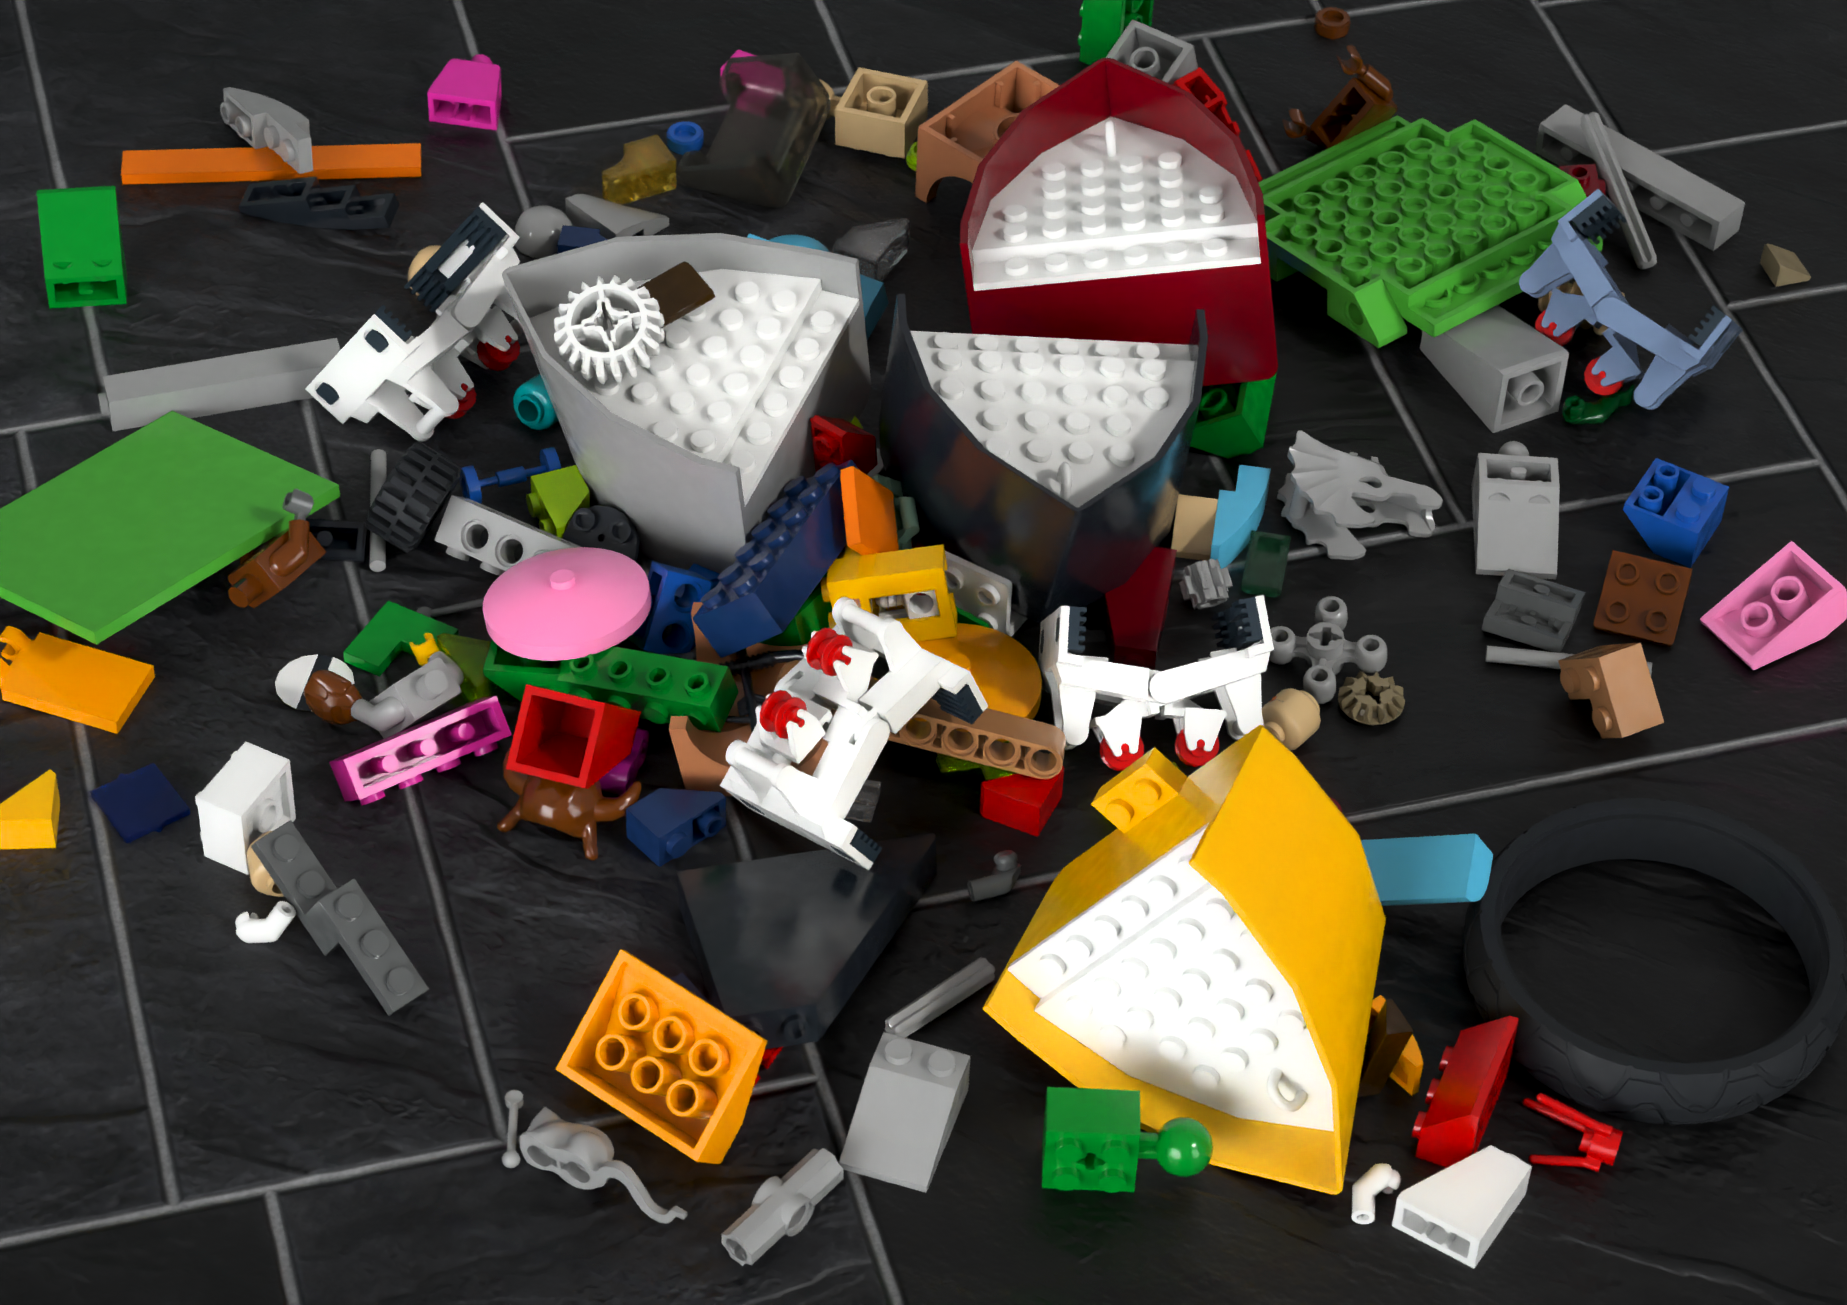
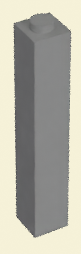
(214, 384)

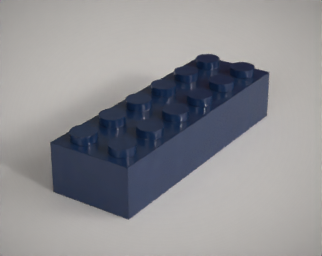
(778, 565)

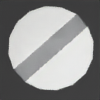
(297, 673)

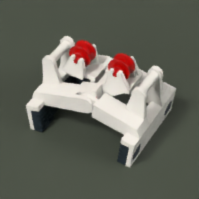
(1143, 692)
(798, 715)

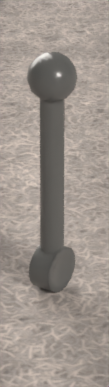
(451, 608)

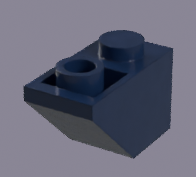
(674, 821)

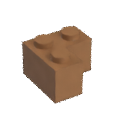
(1617, 686)

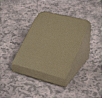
(1782, 266)

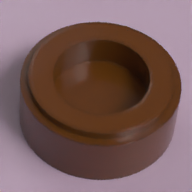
(1332, 23)

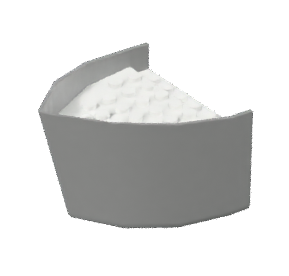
(727, 404)

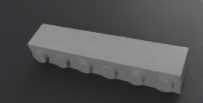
(1655, 183)

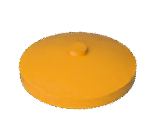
(999, 666)

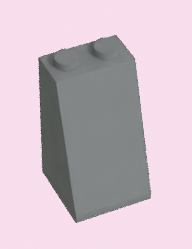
(1500, 367)

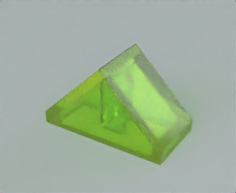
(471, 657)

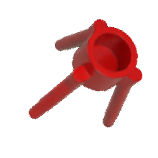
(1598, 1139)

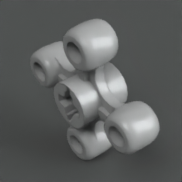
(1327, 649)

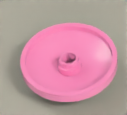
(567, 603)

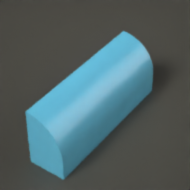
(1429, 869)

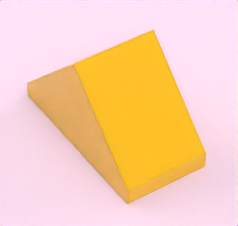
(31, 815)

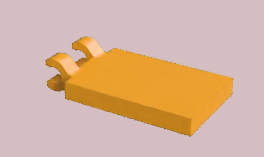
(71, 679)

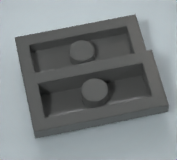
(1533, 611)

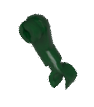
(1581, 412)

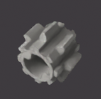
(1205, 584)

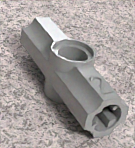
(782, 1206)

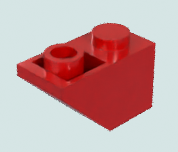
(841, 441)

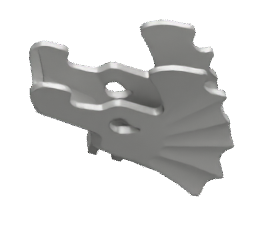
(1330, 486)

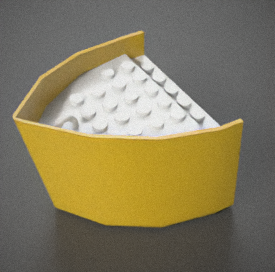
(1212, 960)

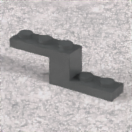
(340, 918)

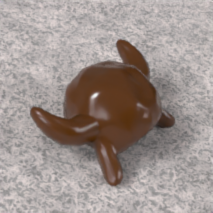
(564, 806)

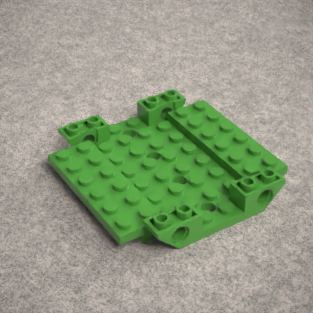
(1415, 224)

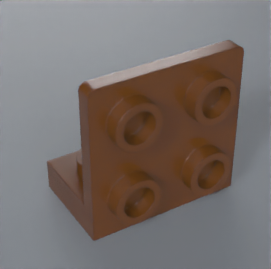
(1642, 598)

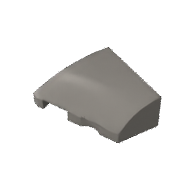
(612, 218)

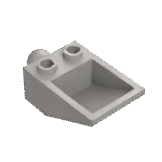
(1516, 512)

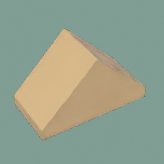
(1194, 527)

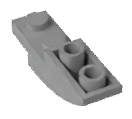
(269, 124)

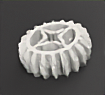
(578, 330)

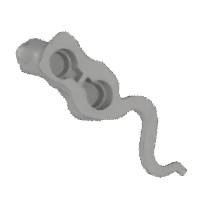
(584, 1160)

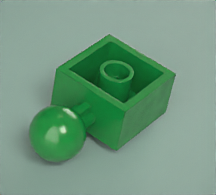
(1096, 1141)

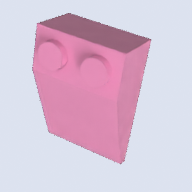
(1779, 609)

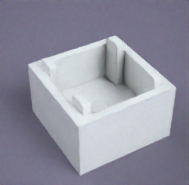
(244, 802)

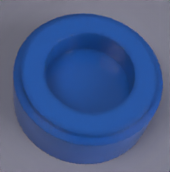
(684, 137)

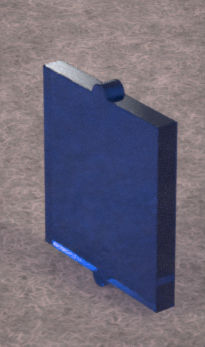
(140, 802)

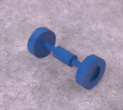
(472, 485)

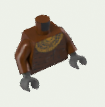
(279, 560)

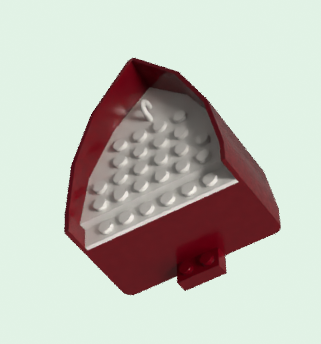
(1118, 220)

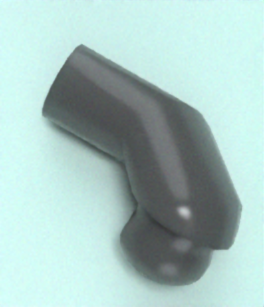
(1001, 879)

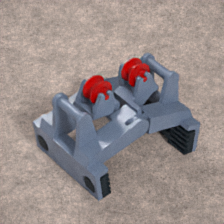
(1603, 304)

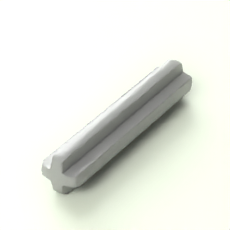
(940, 998)

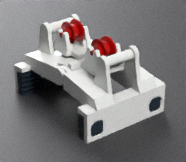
(380, 368)

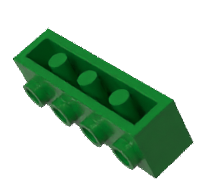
(653, 685)

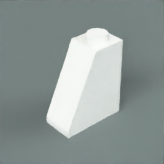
(1464, 1204)

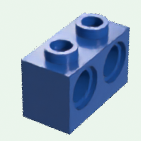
(666, 610)

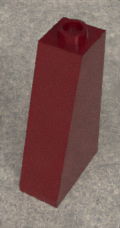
(1138, 609)

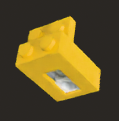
(889, 585)

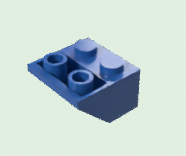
(1676, 511)

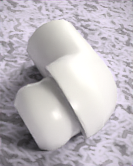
(265, 930)
(1378, 1178)

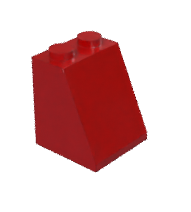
(570, 737)

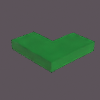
(390, 634)

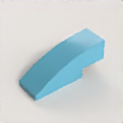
(1239, 513)

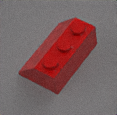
(1466, 1093)

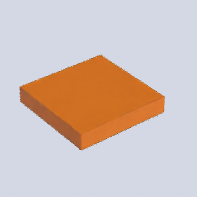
(868, 513)

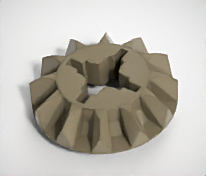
(1363, 707)

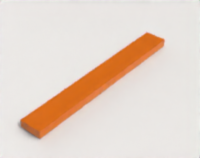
(267, 165)

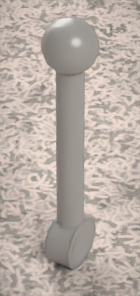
(513, 1101)

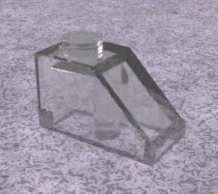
(876, 246)

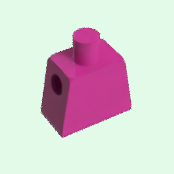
(467, 93)

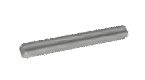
(1618, 190)

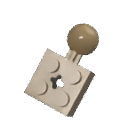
(879, 112)

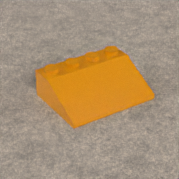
(665, 1059)

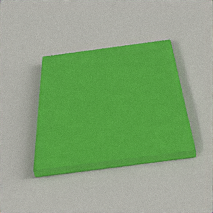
(144, 524)

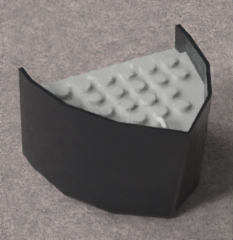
(1041, 452)

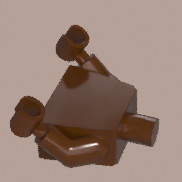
(1355, 109)

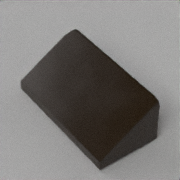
(678, 291)
(1383, 1048)

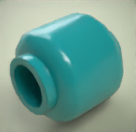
(534, 404)

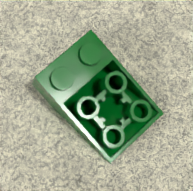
(82, 247)

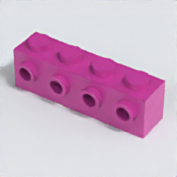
(420, 748)

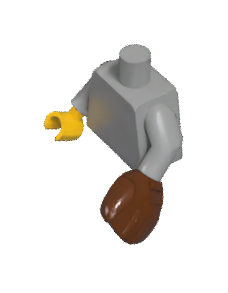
(398, 706)

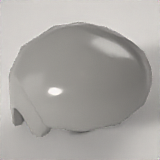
(540, 230)

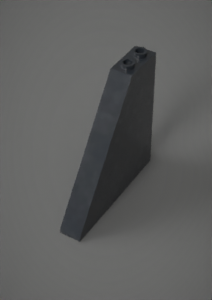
(798, 931)

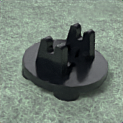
(593, 522)

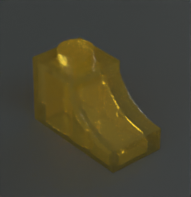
(643, 172)

